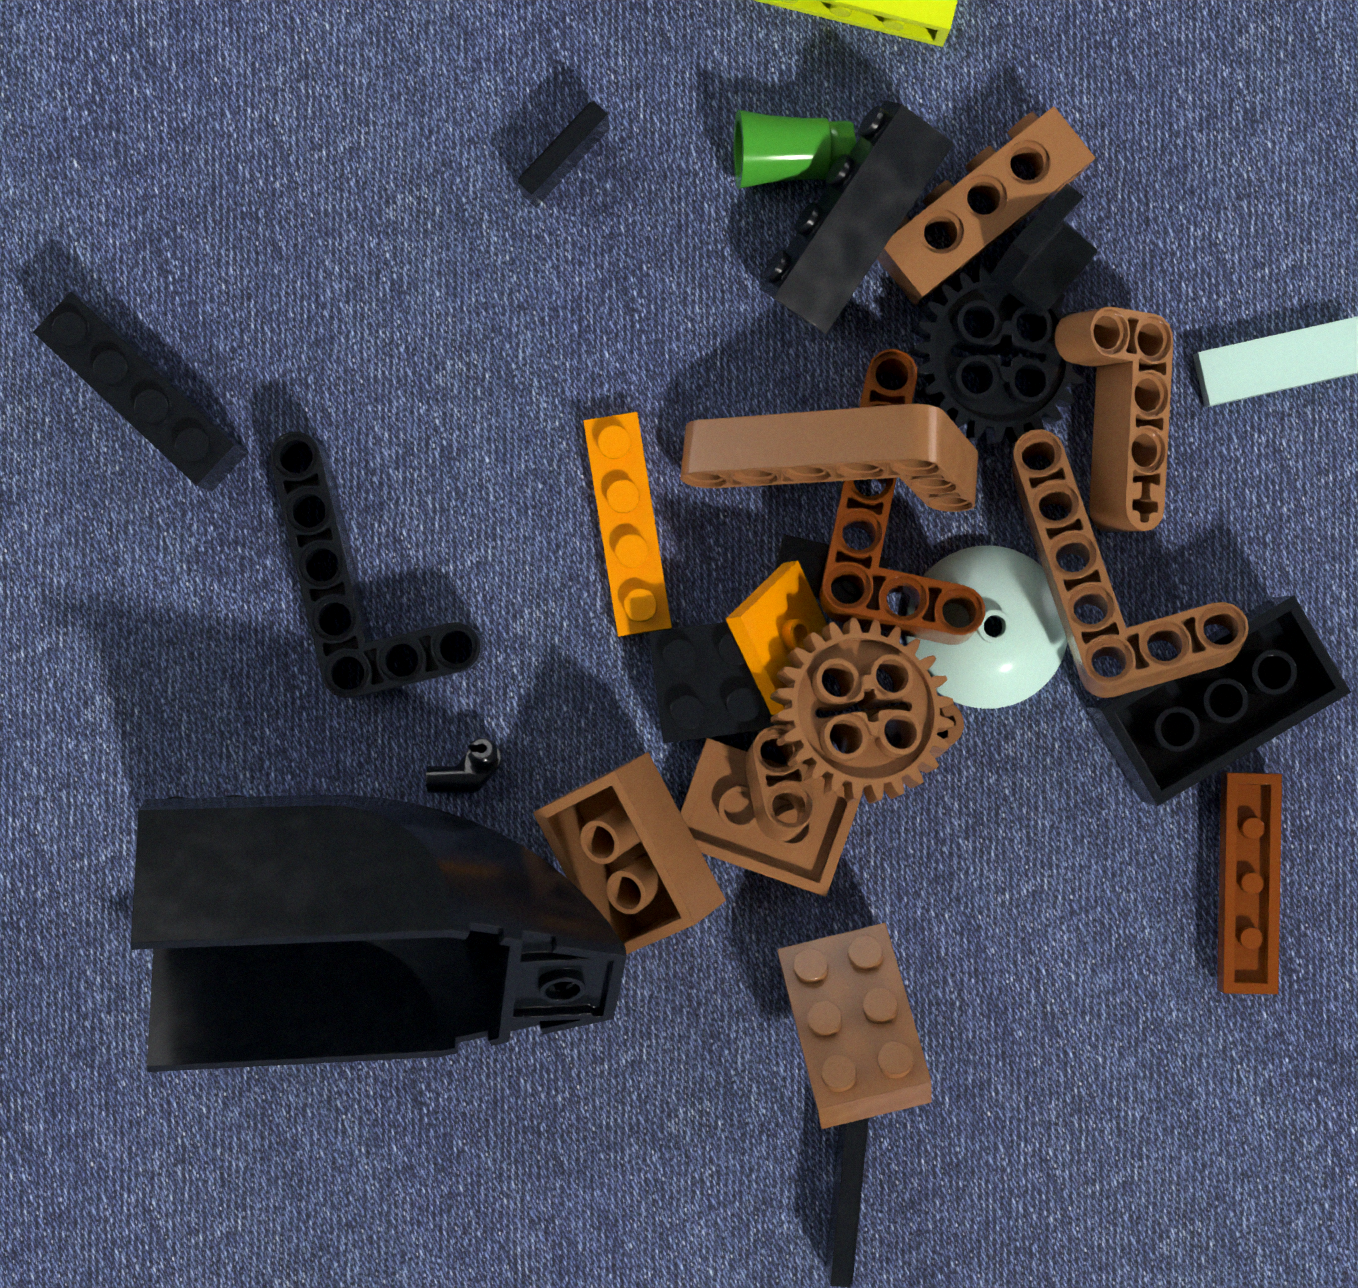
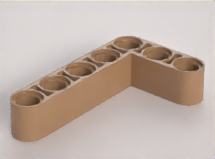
(837, 445)
(1093, 587)

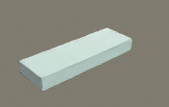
(1278, 362)

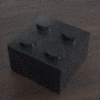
(704, 684)

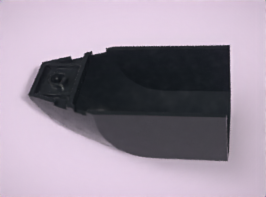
(353, 933)

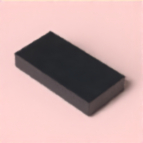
(563, 153)

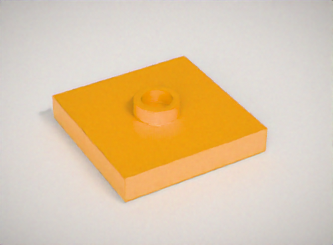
(774, 624)

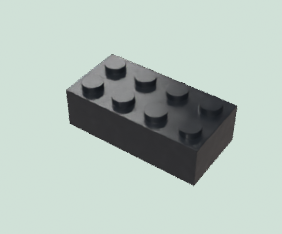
(1204, 721)

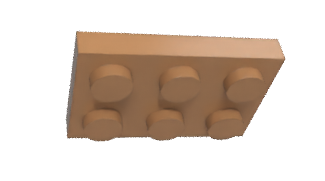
(725, 825)

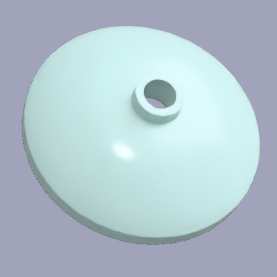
(1032, 642)

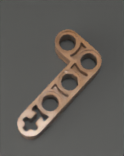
(1129, 413)
(788, 783)

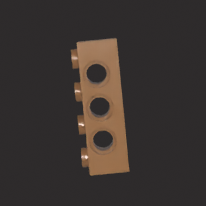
(1057, 159)

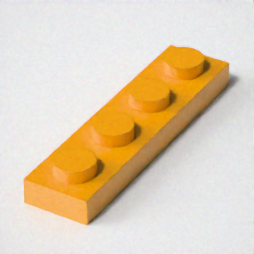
(627, 524)

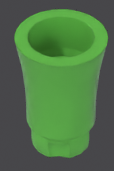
(787, 147)

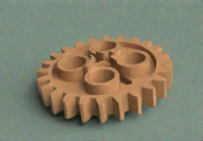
(870, 761)

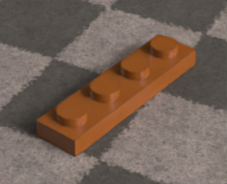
(1249, 883)

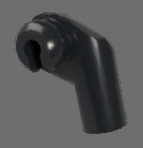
(469, 774)

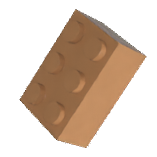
(631, 853)
(855, 1026)

